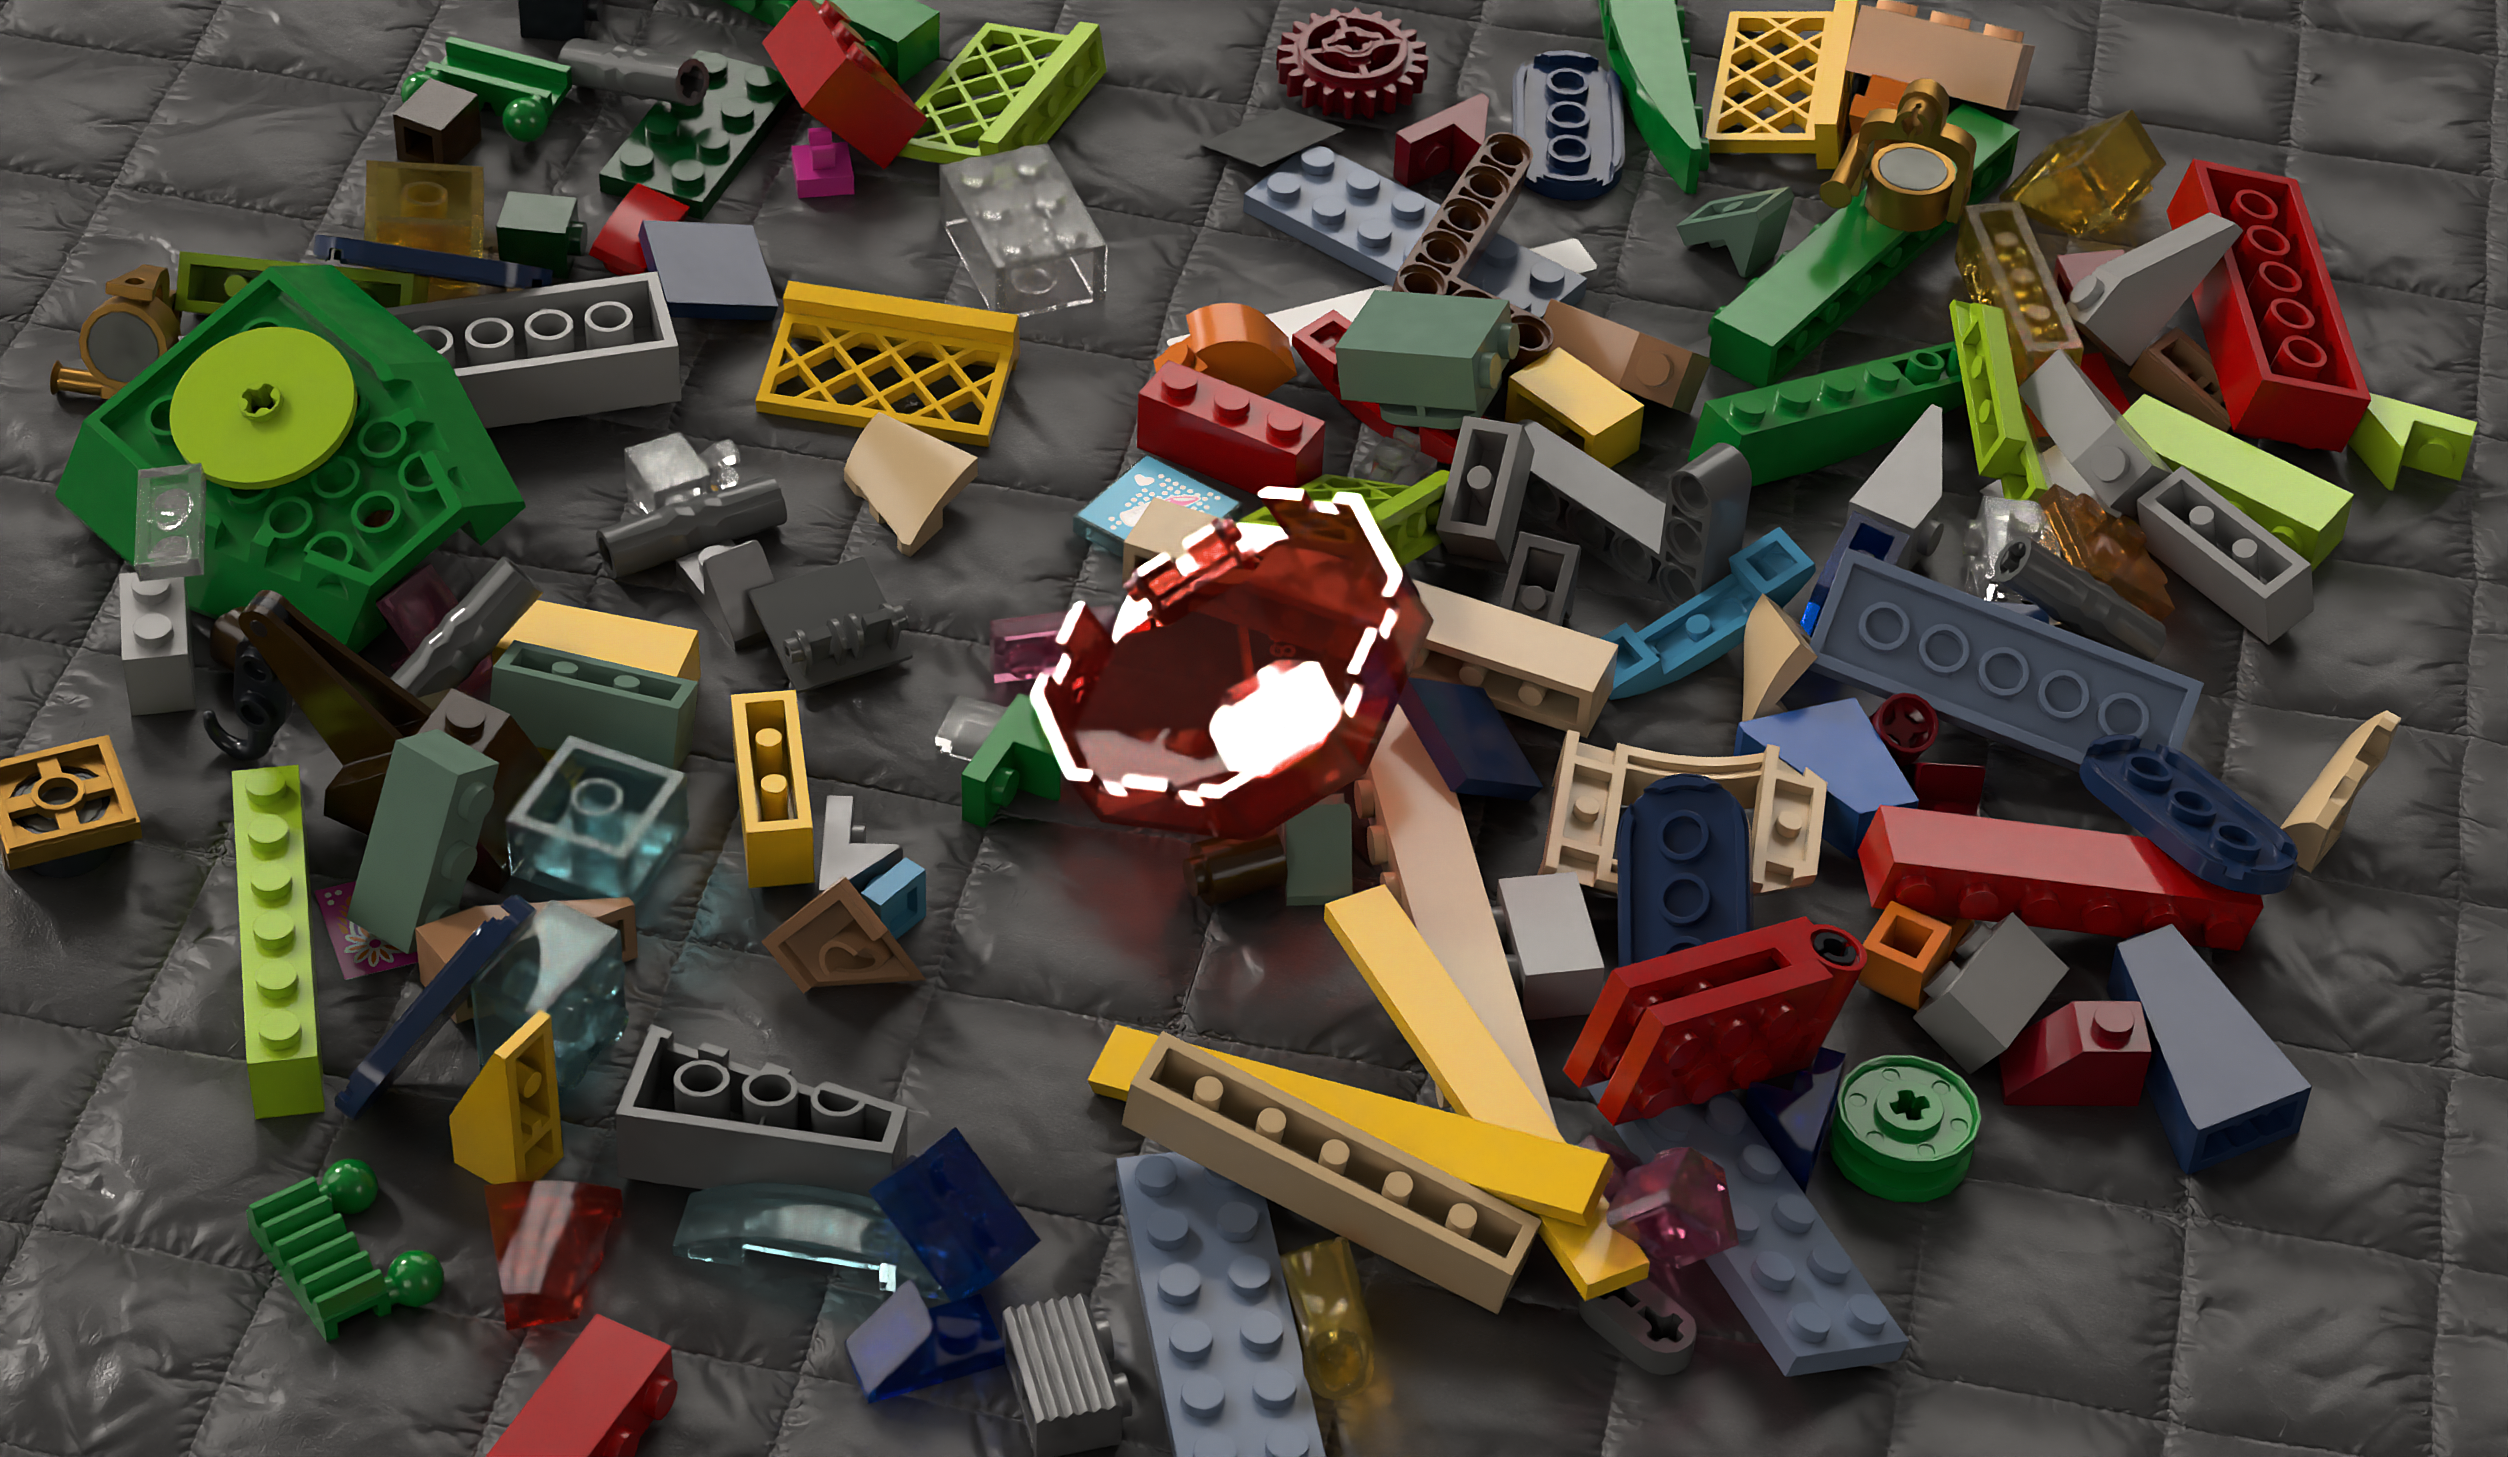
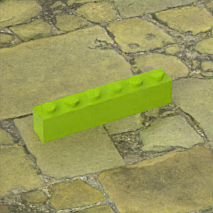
(277, 943)

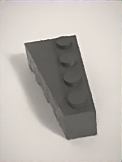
(720, 1123)

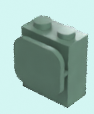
(1427, 356)

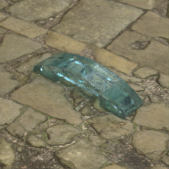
(801, 1224)

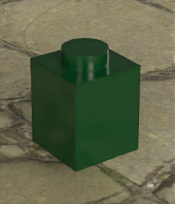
(541, 232)

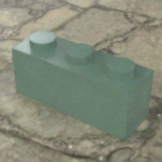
(595, 701)
(422, 836)

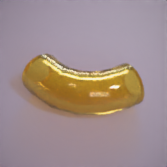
(1330, 1318)

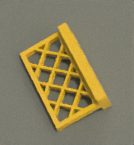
(1826, 83)
(898, 330)

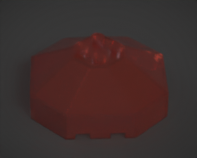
(1238, 672)

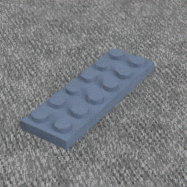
(1378, 222)
(1992, 666)
(1788, 1266)
(1216, 1312)

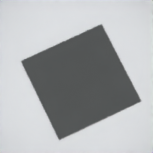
(1272, 137)

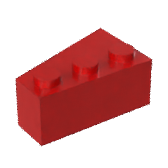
(842, 80)

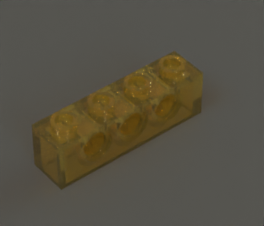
(2008, 271)

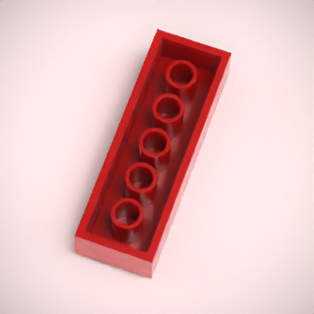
(2272, 312)

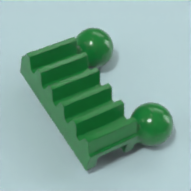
(513, 83)
(325, 1261)

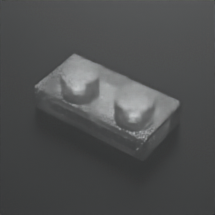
(170, 522)

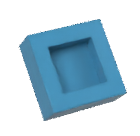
(898, 896)

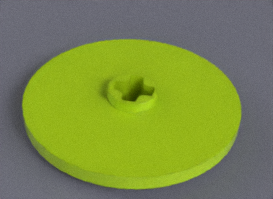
(262, 450)

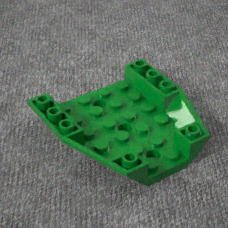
(408, 452)

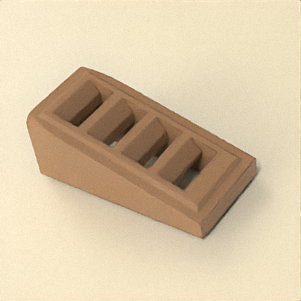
(2170, 371)

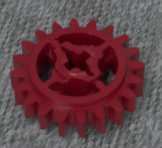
(1352, 63)

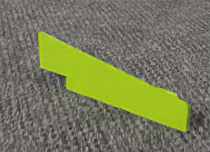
(1997, 414)

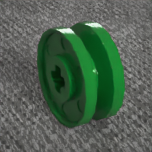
(1904, 1128)

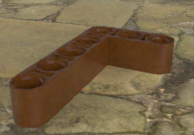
(1465, 229)

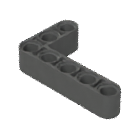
(1662, 547)

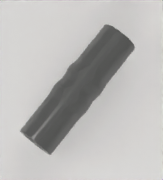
(635, 71)
(691, 526)
(2078, 599)
(469, 631)

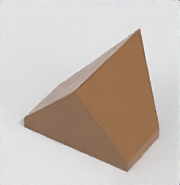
(839, 943)

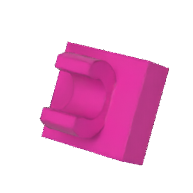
(822, 166)

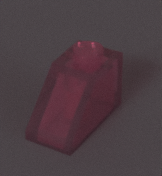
(1676, 1207)

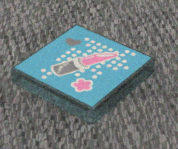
(1120, 505)

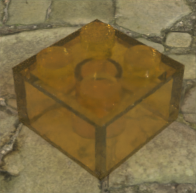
(426, 209)

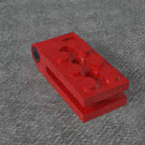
(1714, 1017)

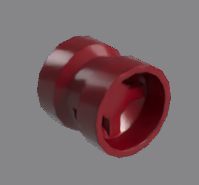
(1910, 723)

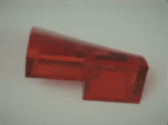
(548, 1245)

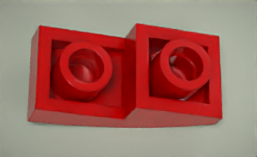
(619, 240)

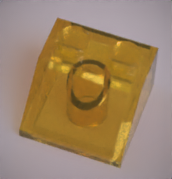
(2089, 176)

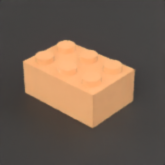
(1968, 64)

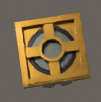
(64, 808)

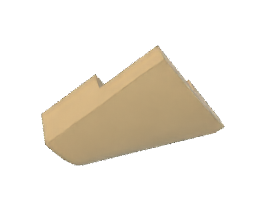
(907, 478)
(1773, 658)
(2326, 805)

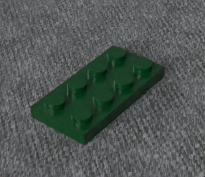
(701, 147)

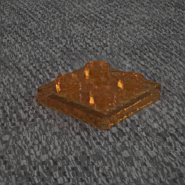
(2107, 549)

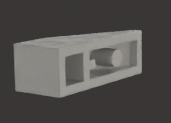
(2140, 291)
(2093, 434)
(1908, 489)

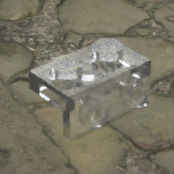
(1995, 526)

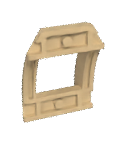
(1597, 781)

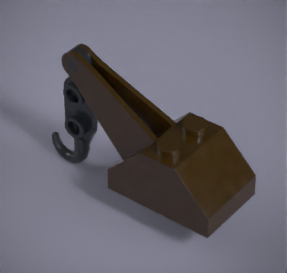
(360, 720)

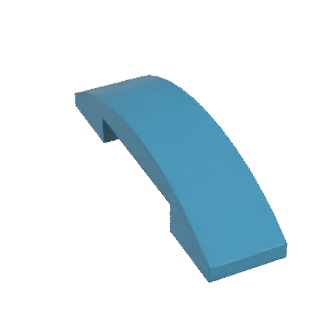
(1711, 620)

